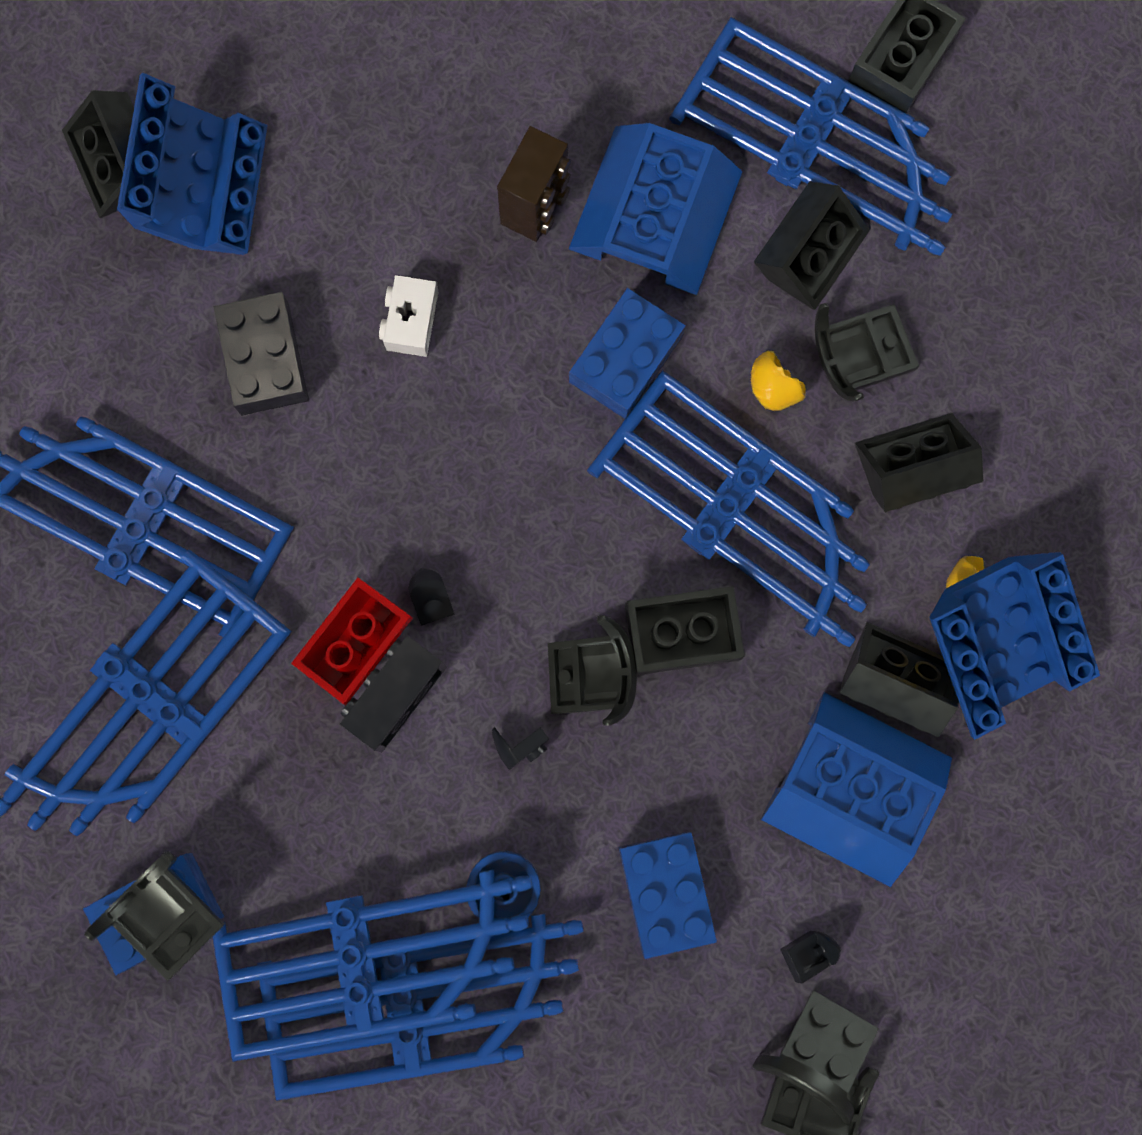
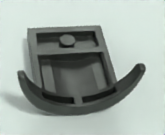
(863, 350)
(594, 674)
(160, 918)
(823, 1053)
(800, 1113)

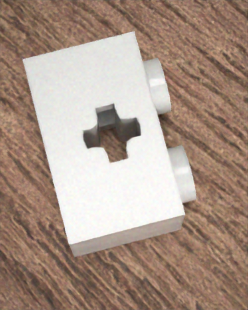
(415, 334)

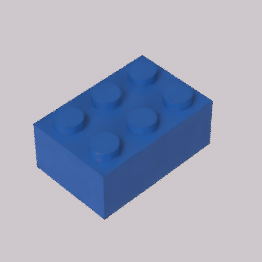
(626, 353)
(667, 895)
(117, 949)

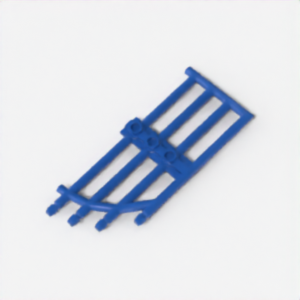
(812, 129)
(733, 498)
(145, 515)
(153, 698)
(356, 966)
(412, 1046)

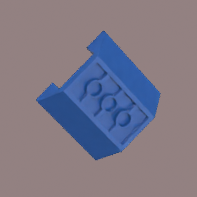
(190, 172)
(658, 203)
(1011, 635)
(860, 791)

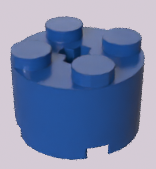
(507, 865)

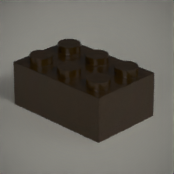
(534, 184)

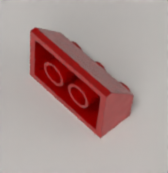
(351, 641)

